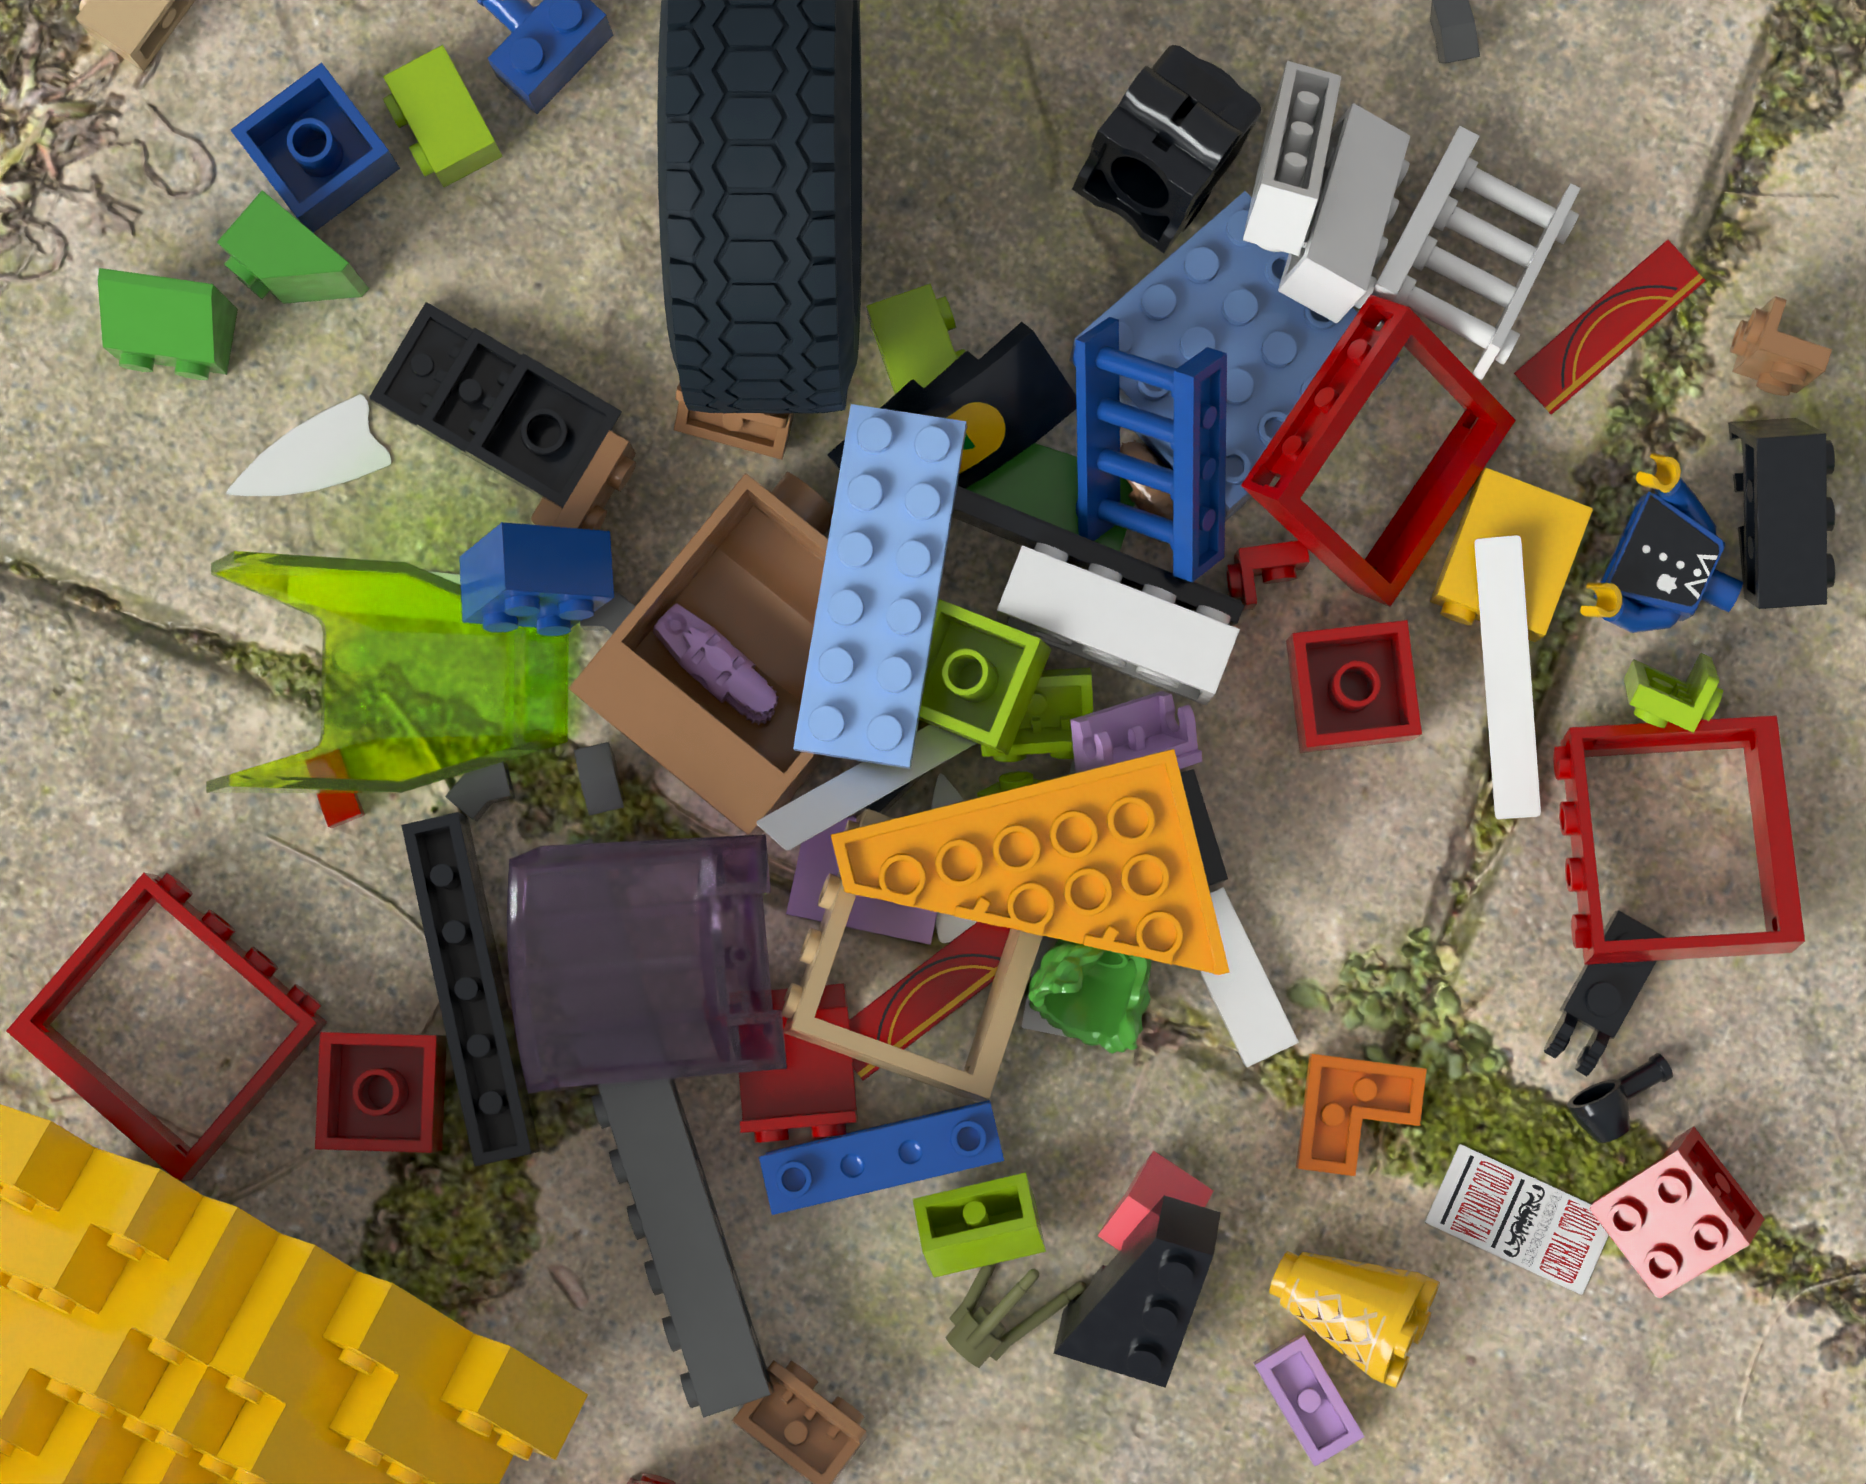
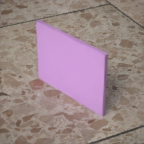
(867, 914)

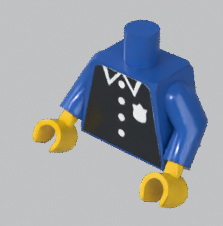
(1663, 559)

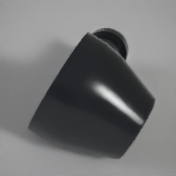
(1604, 1106)

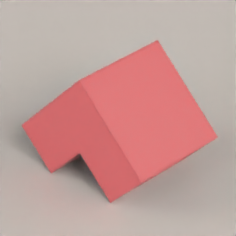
(1151, 1183)

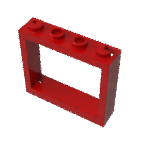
(1326, 414)
(1770, 824)
(36, 1034)

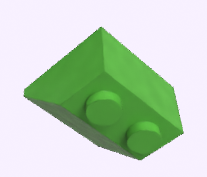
(285, 258)
(165, 323)

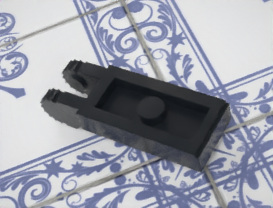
(1602, 996)

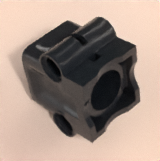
(1167, 145)

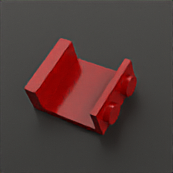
(813, 1089)

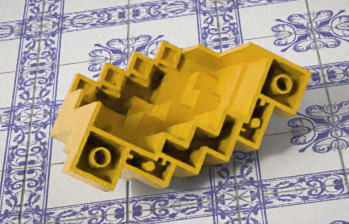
(209, 1349)

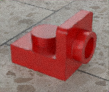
(1273, 561)

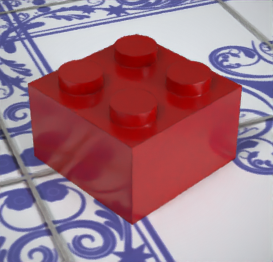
(1353, 686)
(380, 1092)

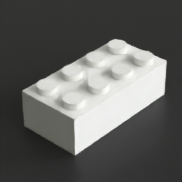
(1117, 624)

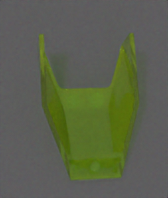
(403, 678)

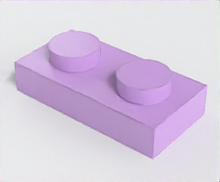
(1308, 1399)

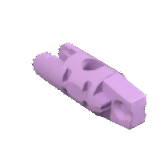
(716, 663)

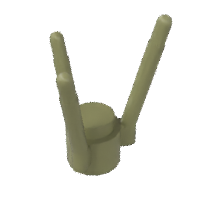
(979, 1333)

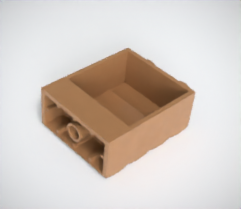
(758, 583)

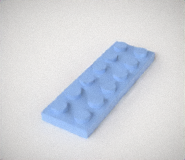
(880, 586)

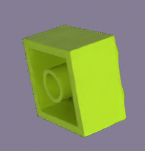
(980, 677)

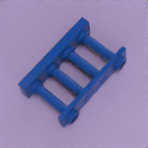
(1194, 434)
(881, 1157)

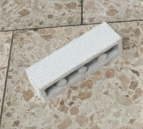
(1292, 159)
(1349, 220)

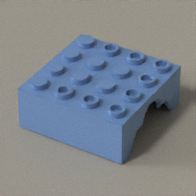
(1226, 299)

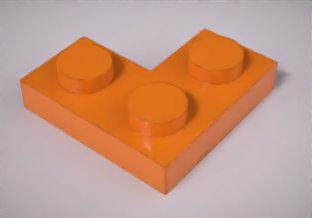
(1344, 1093)

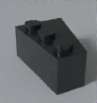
(1785, 512)
(1145, 1296)

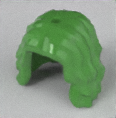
(1092, 994)

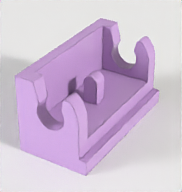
(1134, 731)

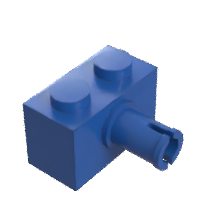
(545, 45)

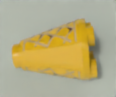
(1358, 1308)

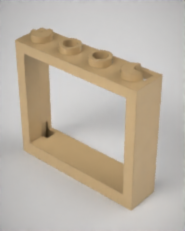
(993, 1029)

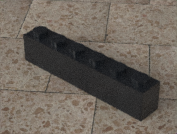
(470, 988)

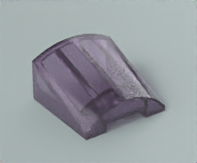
(641, 962)

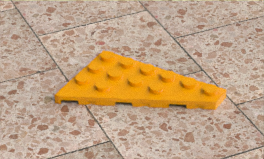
(1067, 858)

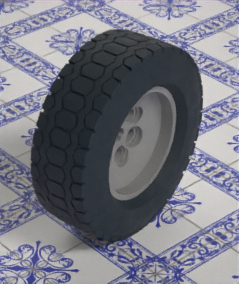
(761, 201)

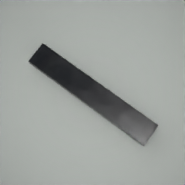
(1029, 530)

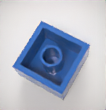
(315, 148)
(536, 578)

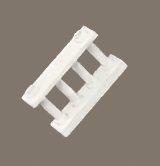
(1440, 211)

